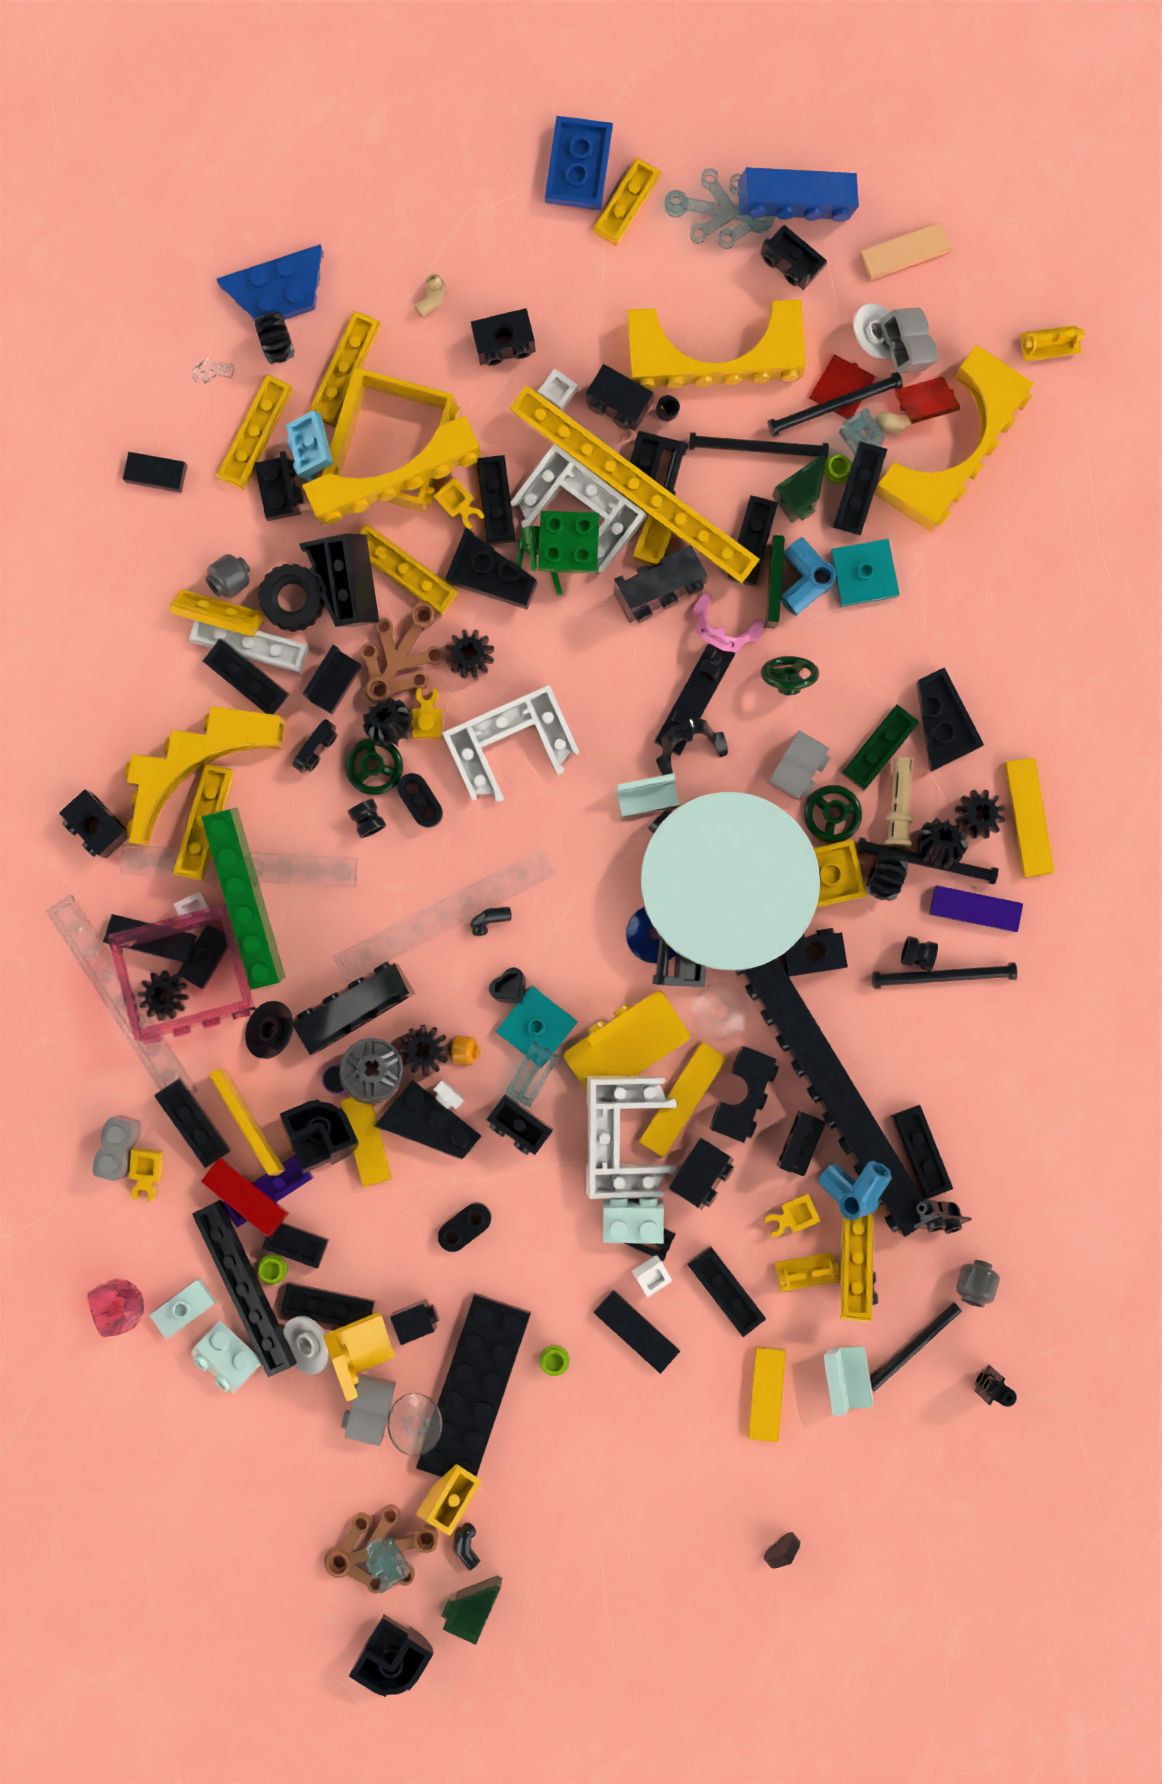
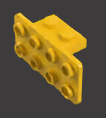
(630, 1041)

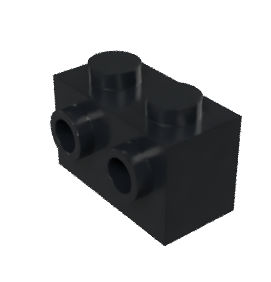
(618, 398)
(519, 1124)
(702, 1174)

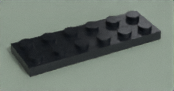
(476, 1384)

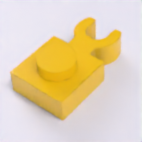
(457, 501)
(427, 719)
(146, 1168)
(797, 1214)

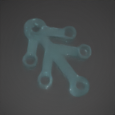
(723, 211)

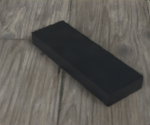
(860, 488)
(496, 500)
(755, 532)
(246, 677)
(173, 947)
(192, 1122)
(922, 1151)
(726, 1291)
(325, 1305)
(636, 1331)

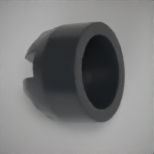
(670, 406)

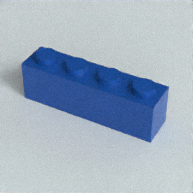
(798, 194)

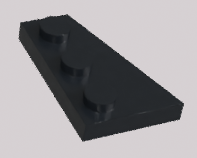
(488, 573)
(945, 721)
(426, 1121)

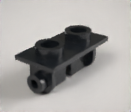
(940, 1216)
(991, 1387)

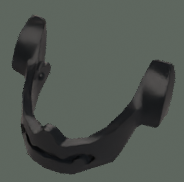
(686, 731)

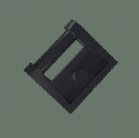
(649, 452)
(685, 971)

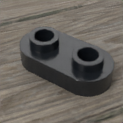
(309, 754)
(420, 801)
(464, 1227)

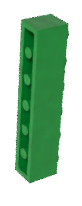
(243, 898)

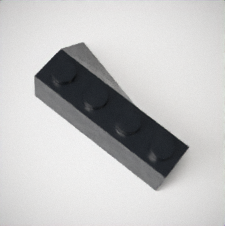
(353, 1008)

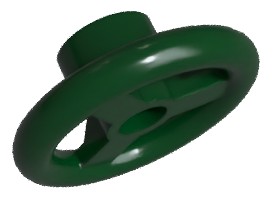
(788, 678)
(371, 755)
(843, 810)

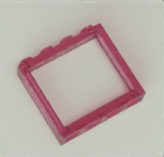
(169, 927)

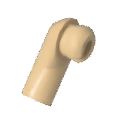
(435, 295)
(892, 422)

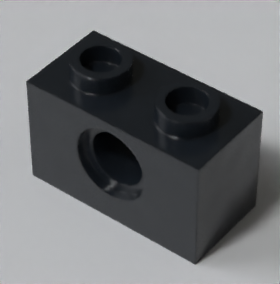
(511, 324)
(81, 812)
(831, 956)

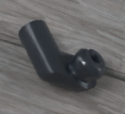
(488, 916)
(462, 1545)

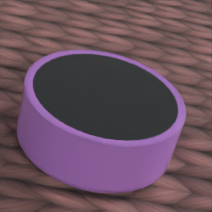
(331, 1079)

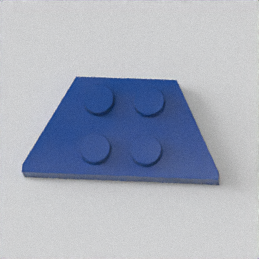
(277, 285)

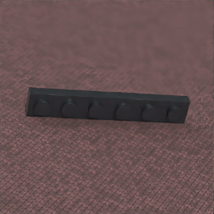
(244, 1288)

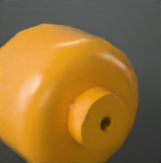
(464, 1050)

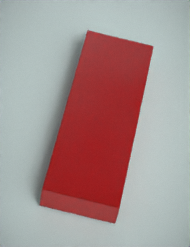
(244, 1197)

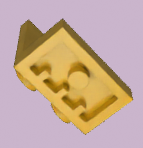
(358, 1349)

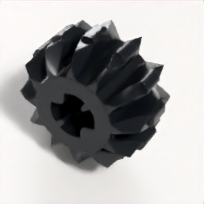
(274, 337)
(481, 651)
(388, 722)
(989, 817)
(941, 843)
(887, 875)
(154, 990)
(414, 1047)

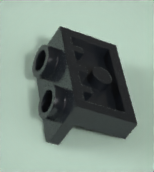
(278, 488)
(801, 1143)

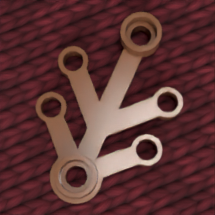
(399, 658)
(354, 1557)

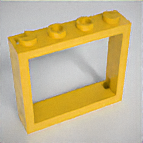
(359, 383)

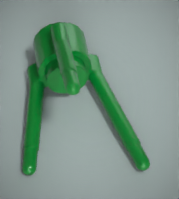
(530, 544)

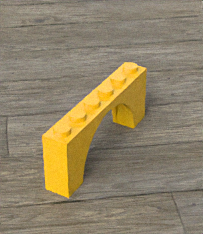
(776, 356)
(997, 394)

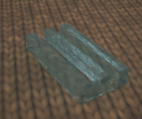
(544, 1053)

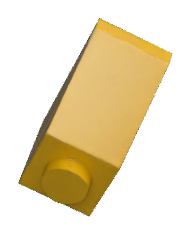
(449, 1499)

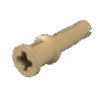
(899, 817)

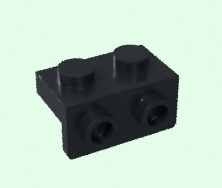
(792, 257)

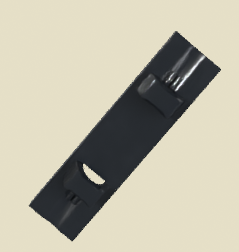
(697, 691)

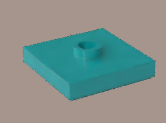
(865, 572)
(537, 1021)

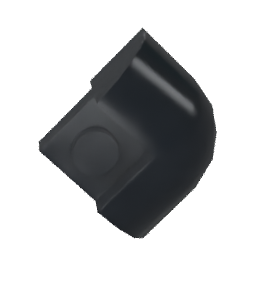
(318, 1134)
(391, 1658)

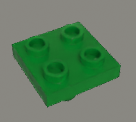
(568, 542)

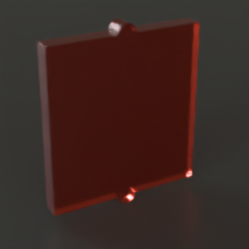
(839, 379)
(927, 400)

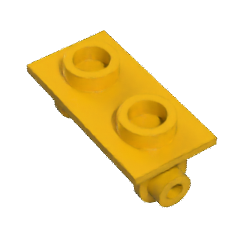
(1052, 342)
(807, 1271)

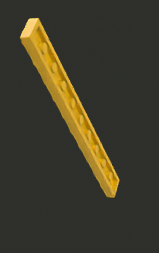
(634, 484)

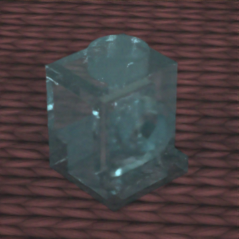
(852, 428)
(386, 1563)

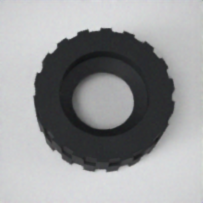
(275, 582)

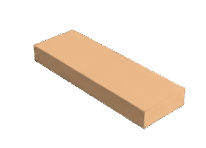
(905, 251)

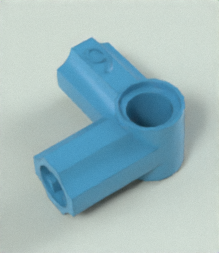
(807, 589)
(849, 1193)

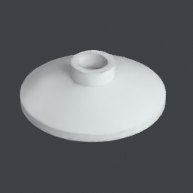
(869, 331)
(307, 1345)

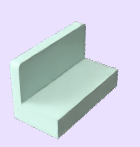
(647, 795)
(848, 1379)

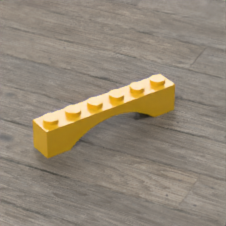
(338, 495)

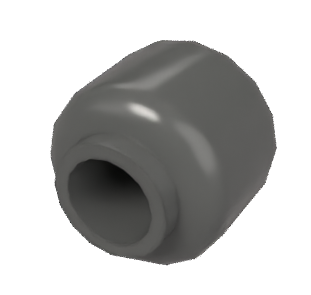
(228, 575)
(977, 1283)

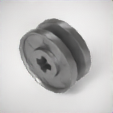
(371, 1053)

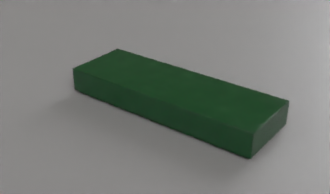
(774, 581)
(880, 747)

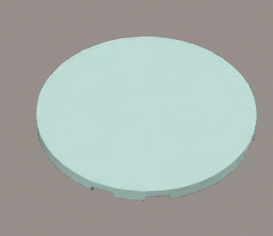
(730, 881)

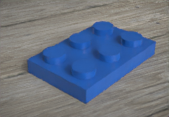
(578, 162)

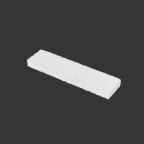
(261, 648)

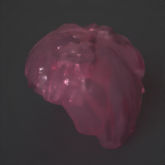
(115, 1307)

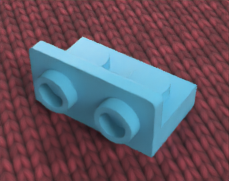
(309, 445)

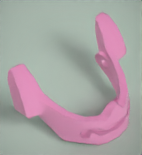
(718, 636)

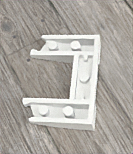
(563, 471)
(534, 708)
(604, 1172)

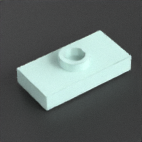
(182, 1308)

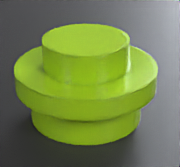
(837, 468)
(272, 1269)
(554, 1360)

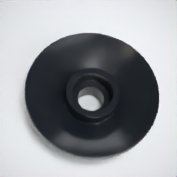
(269, 1029)

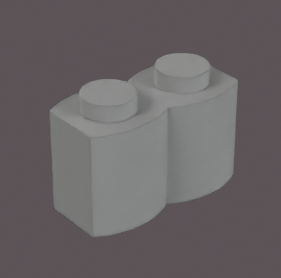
(909, 340)
(799, 765)
(117, 1141)
(369, 1410)

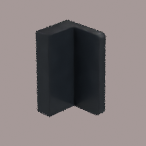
(332, 680)

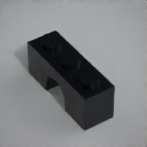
(737, 1119)

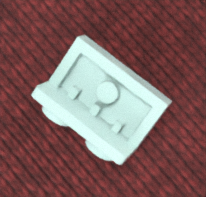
(633, 1220)
(225, 1358)

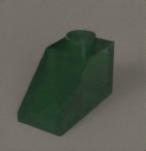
(801, 491)
(470, 1609)

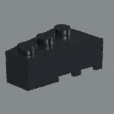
(345, 577)
(660, 585)

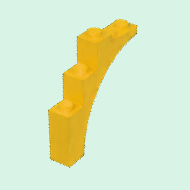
(186, 752)

